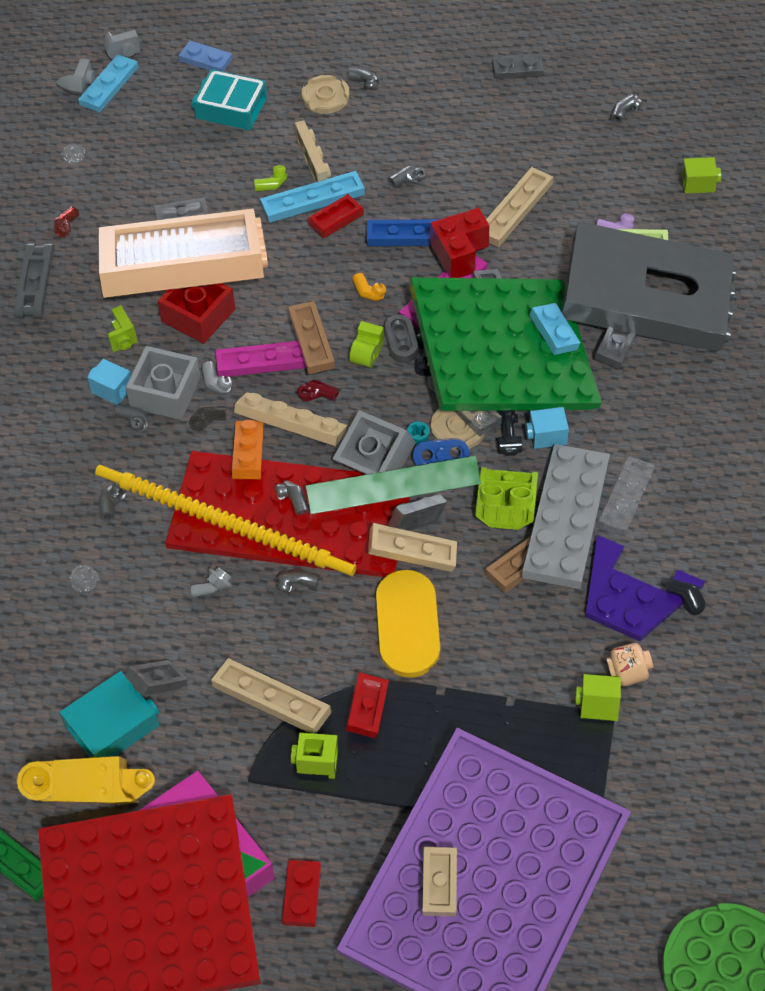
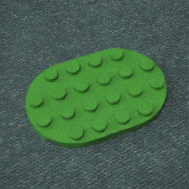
(717, 951)

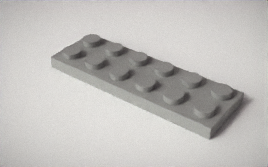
(566, 516)

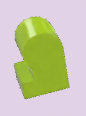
(367, 344)

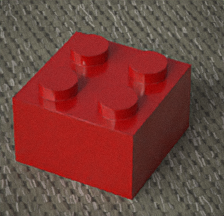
(197, 309)

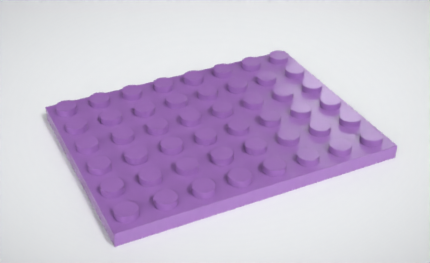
(523, 875)

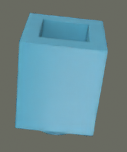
(109, 381)
(547, 427)

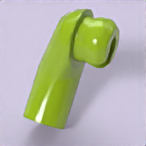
(274, 182)

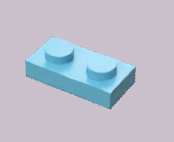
(554, 328)

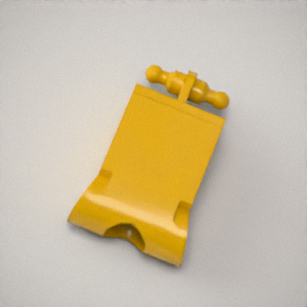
(84, 781)

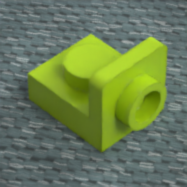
(123, 331)

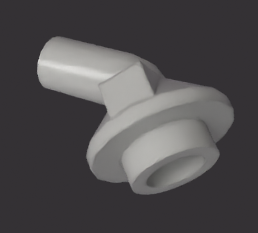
(217, 581)

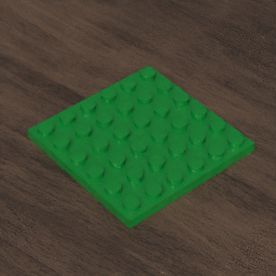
(490, 351)

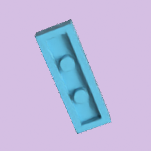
(108, 83)

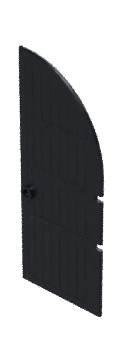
(416, 733)

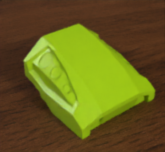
(506, 498)

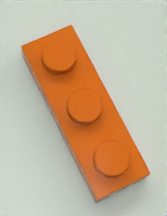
(247, 450)

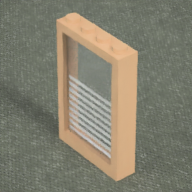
(181, 252)

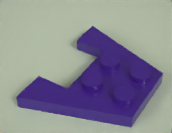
(625, 601)

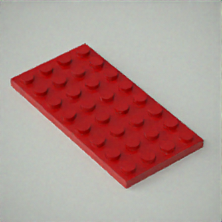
(339, 531)

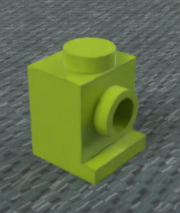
(316, 754)

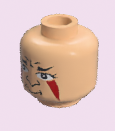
(630, 664)

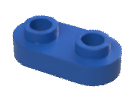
(440, 450)

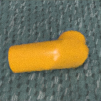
(366, 291)

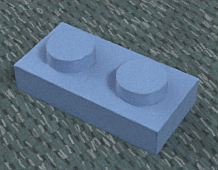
(205, 56)

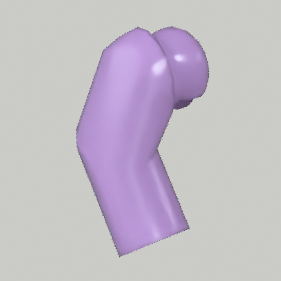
(626, 222)

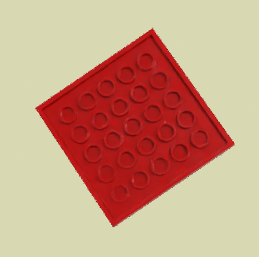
(149, 901)

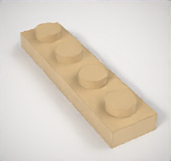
(517, 205)
(290, 418)
(271, 696)

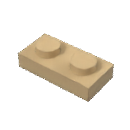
(439, 881)

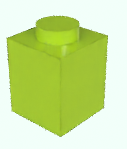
(700, 175)
(599, 697)

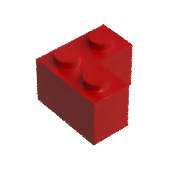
(458, 239)

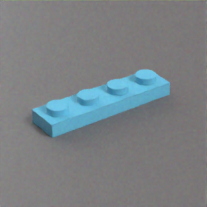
(311, 196)

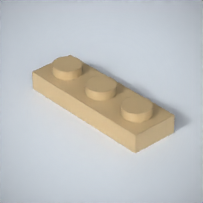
(311, 152)
(412, 547)

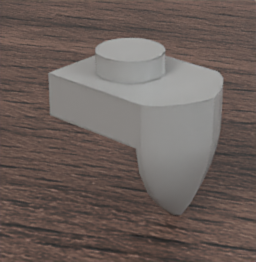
(124, 44)
(80, 81)

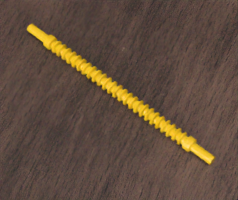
(321, 558)

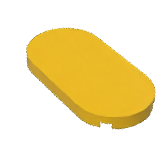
(407, 623)

